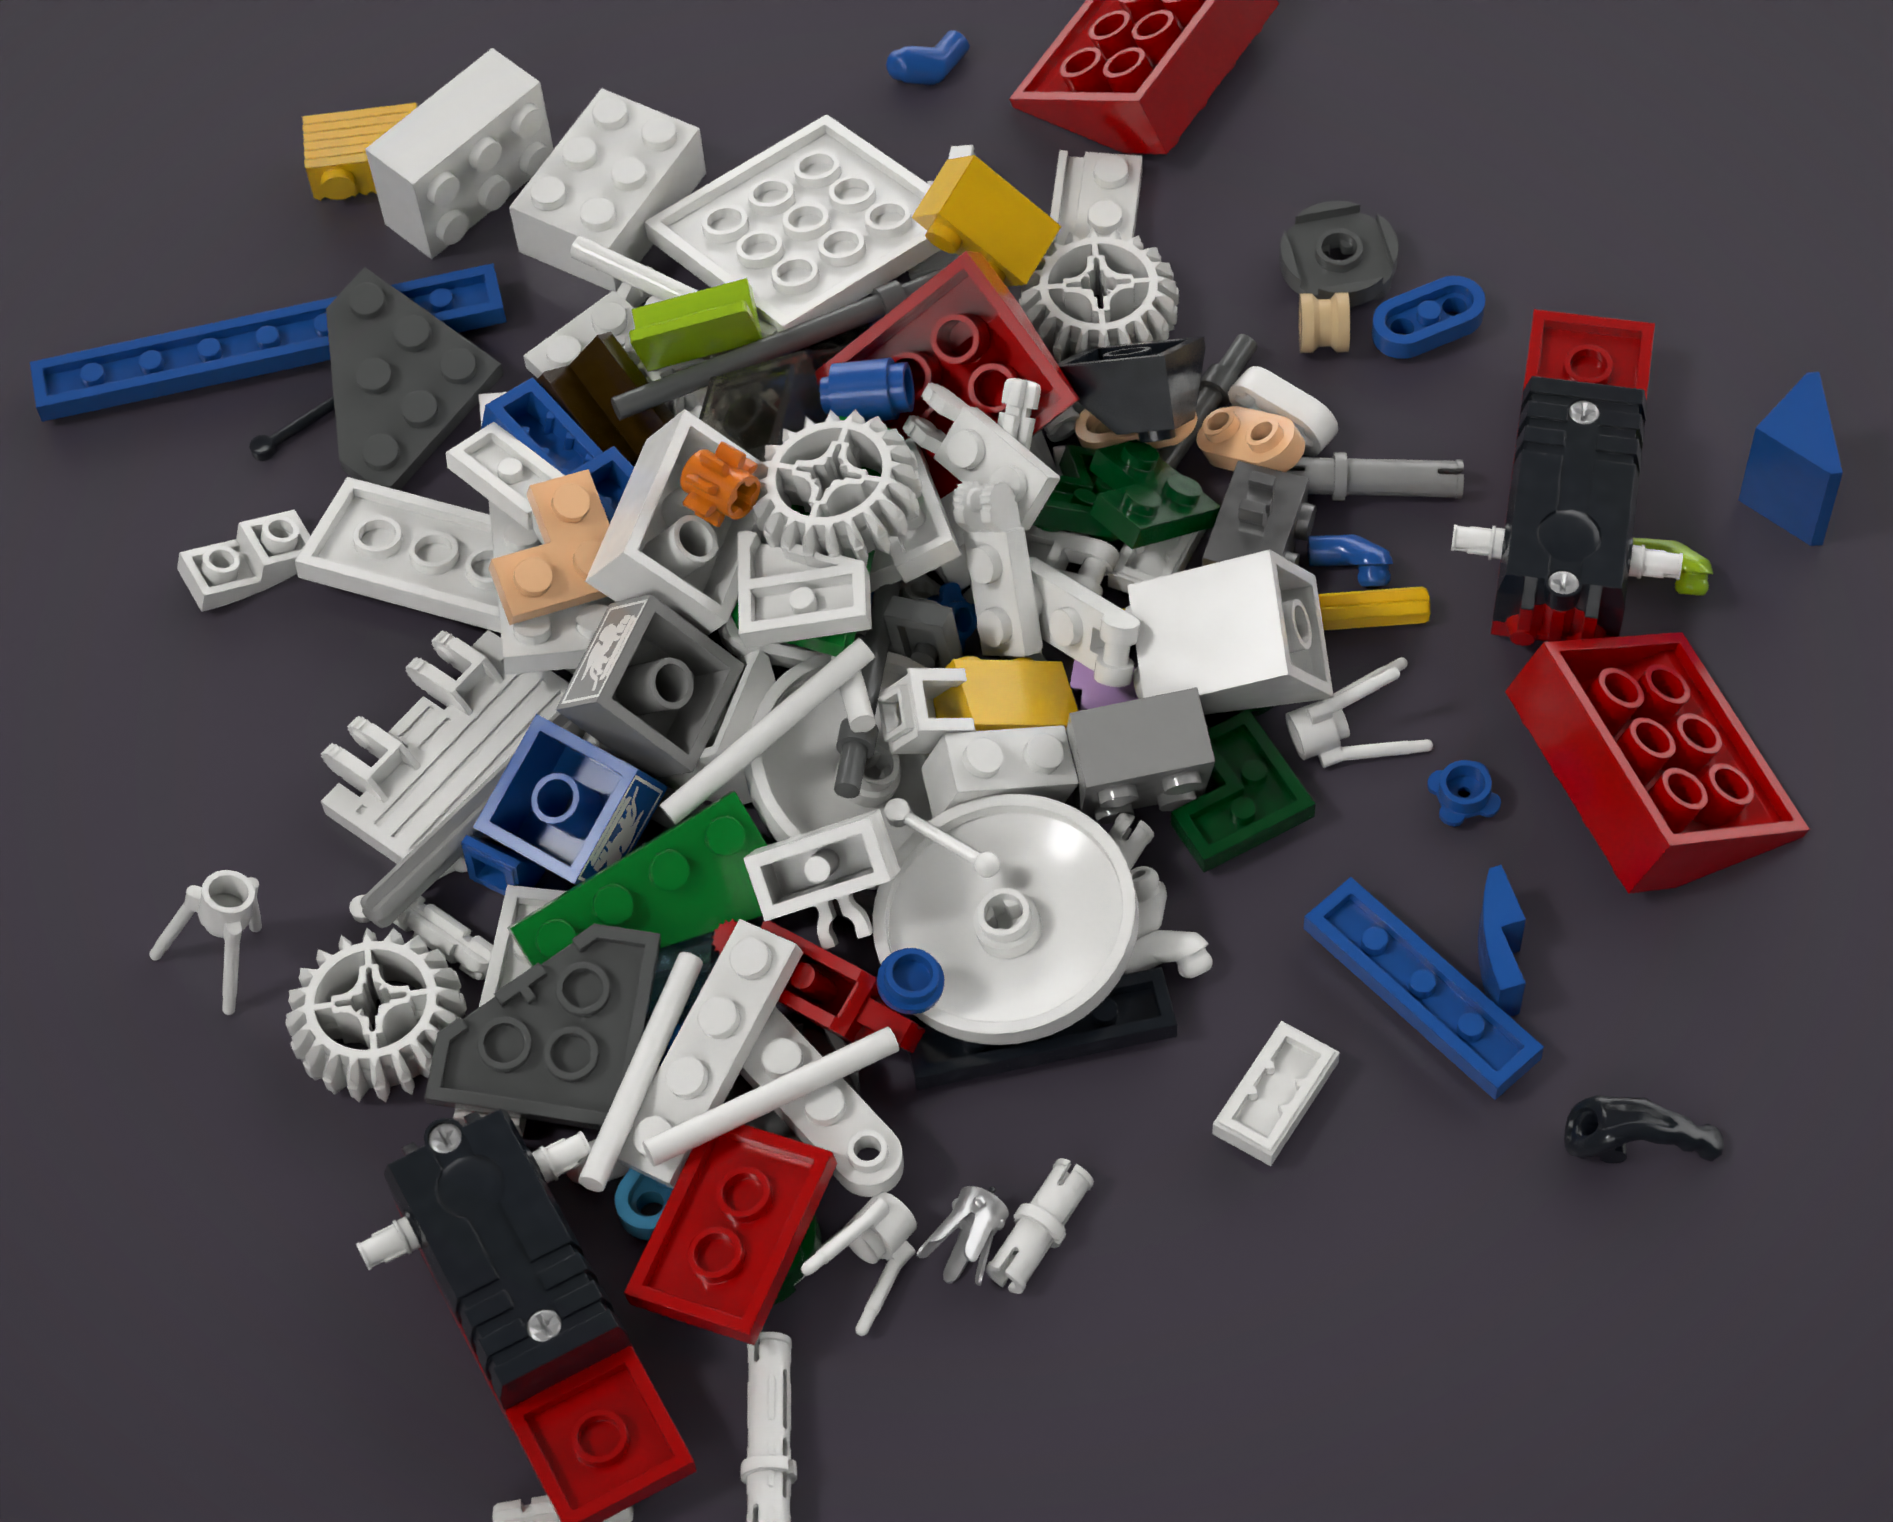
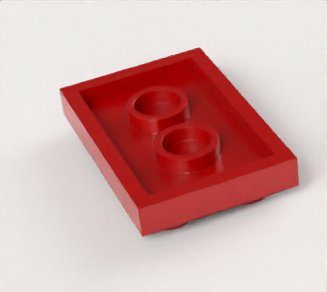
(731, 1231)

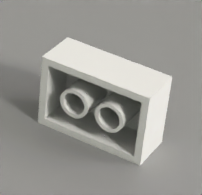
(461, 153)
(604, 182)
(661, 544)

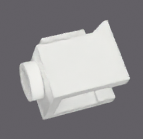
(909, 710)

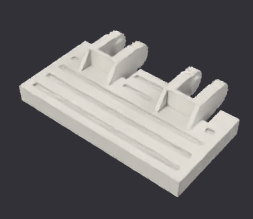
(433, 753)

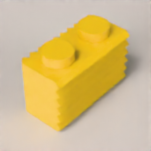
(337, 146)

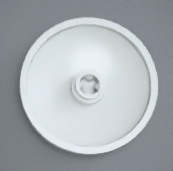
(798, 772)
(1020, 946)

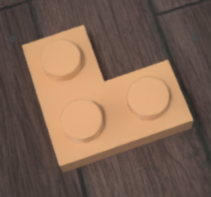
(554, 573)

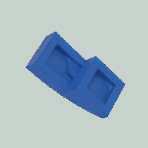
(1498, 938)

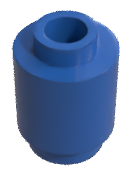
(870, 387)

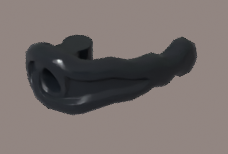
(1607, 1123)

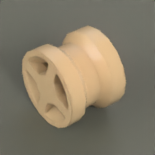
(1324, 322)

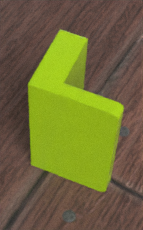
(695, 325)

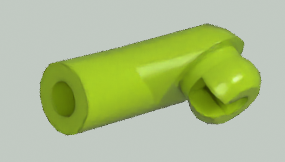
(1694, 566)

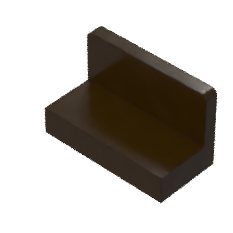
(586, 393)

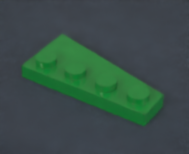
(668, 886)

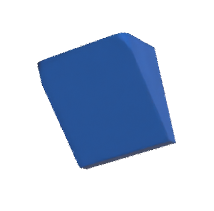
(498, 865)

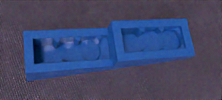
(553, 435)

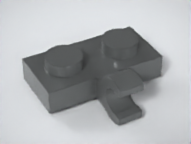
(921, 631)

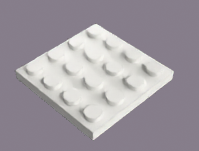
(804, 224)

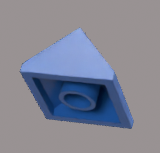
(1795, 463)

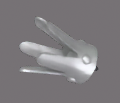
(978, 1217)

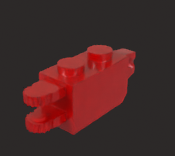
(833, 992)

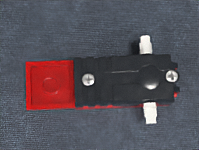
(1573, 484)
(533, 1312)

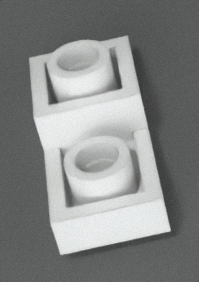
(247, 565)

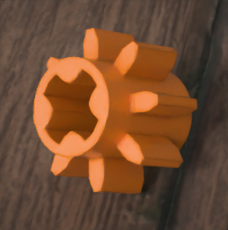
(720, 484)

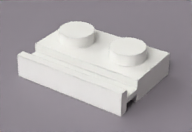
(1096, 193)

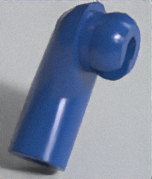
(927, 64)
(1352, 550)

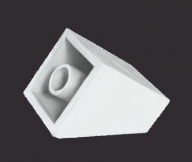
(1235, 631)

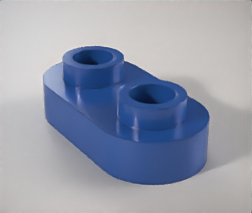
(1424, 317)

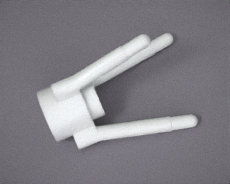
(1322, 725)
(225, 909)
(872, 1234)

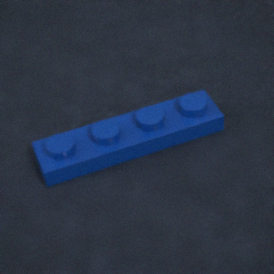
(1423, 988)

